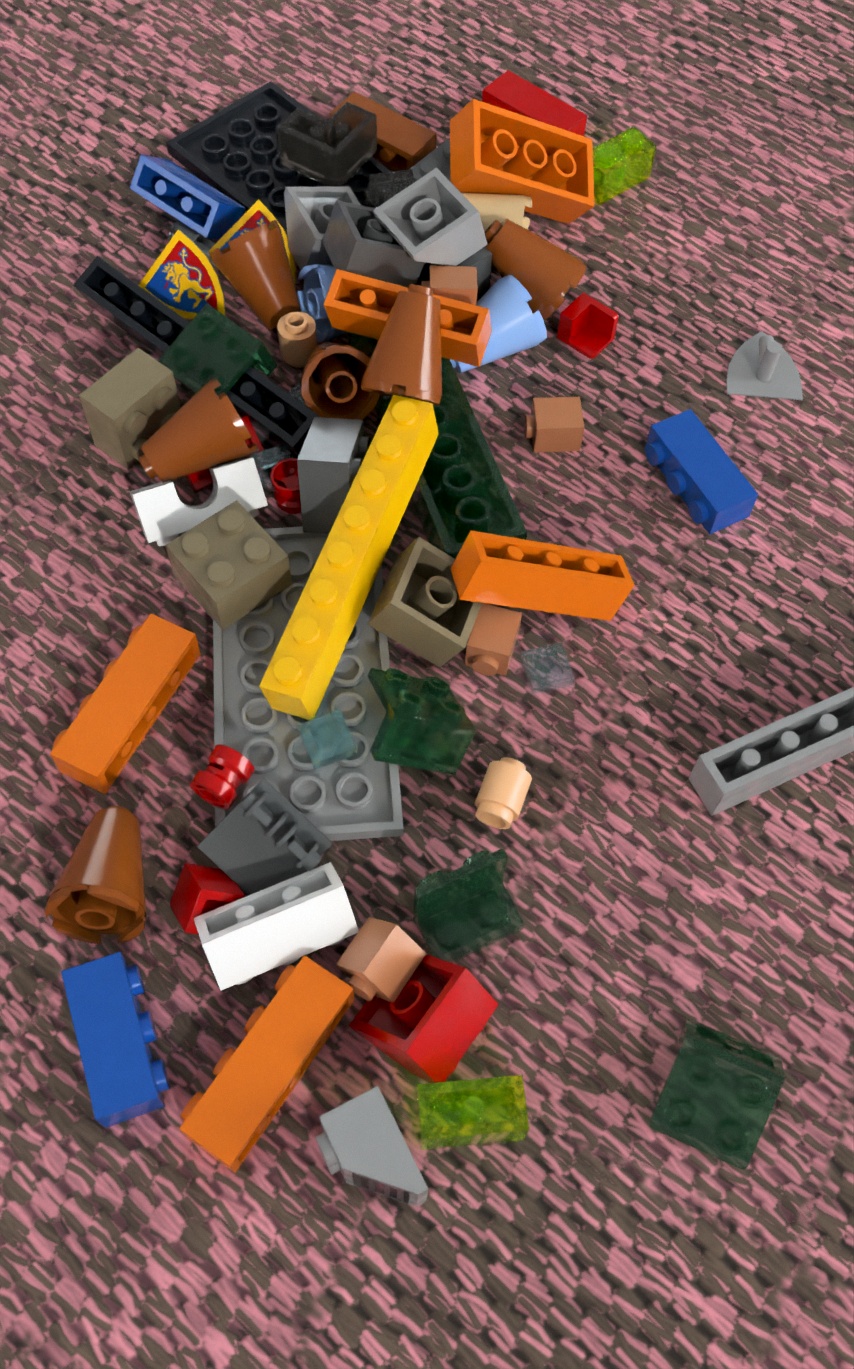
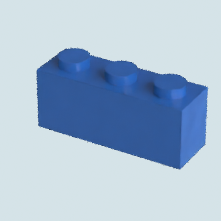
(185, 196)
(699, 471)
(115, 1039)

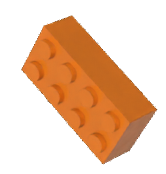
(521, 156)

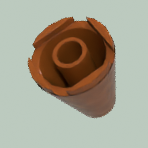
(535, 263)
(260, 272)
(409, 349)
(333, 382)
(197, 437)
(102, 881)

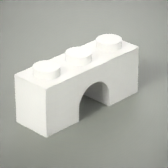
(166, 517)

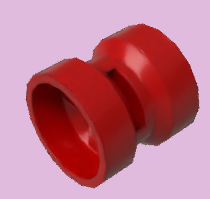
(286, 485)
(222, 777)

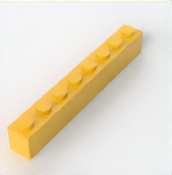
(350, 559)

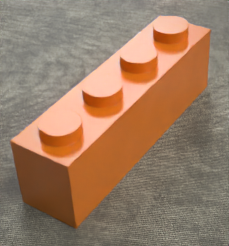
(364, 304)
(540, 576)
(125, 703)
(267, 1063)

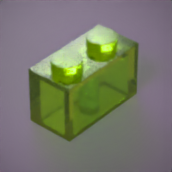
(621, 164)
(472, 1112)

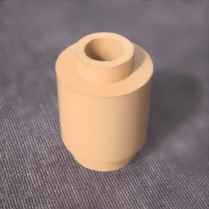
(296, 338)
(502, 793)

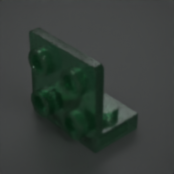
(215, 348)
(421, 722)
(466, 907)
(718, 1094)

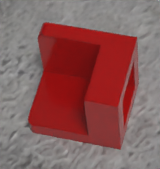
(587, 326)
(201, 891)

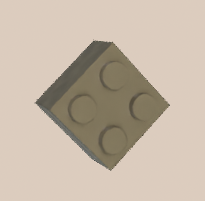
(129, 406)
(229, 564)
(422, 605)

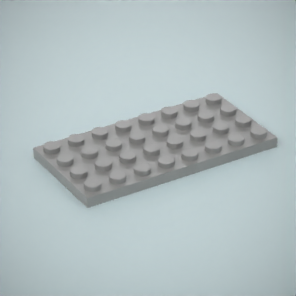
(343, 798)

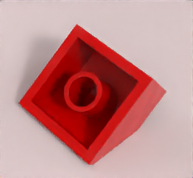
(429, 1020)

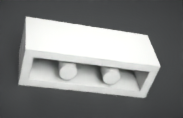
(276, 926)

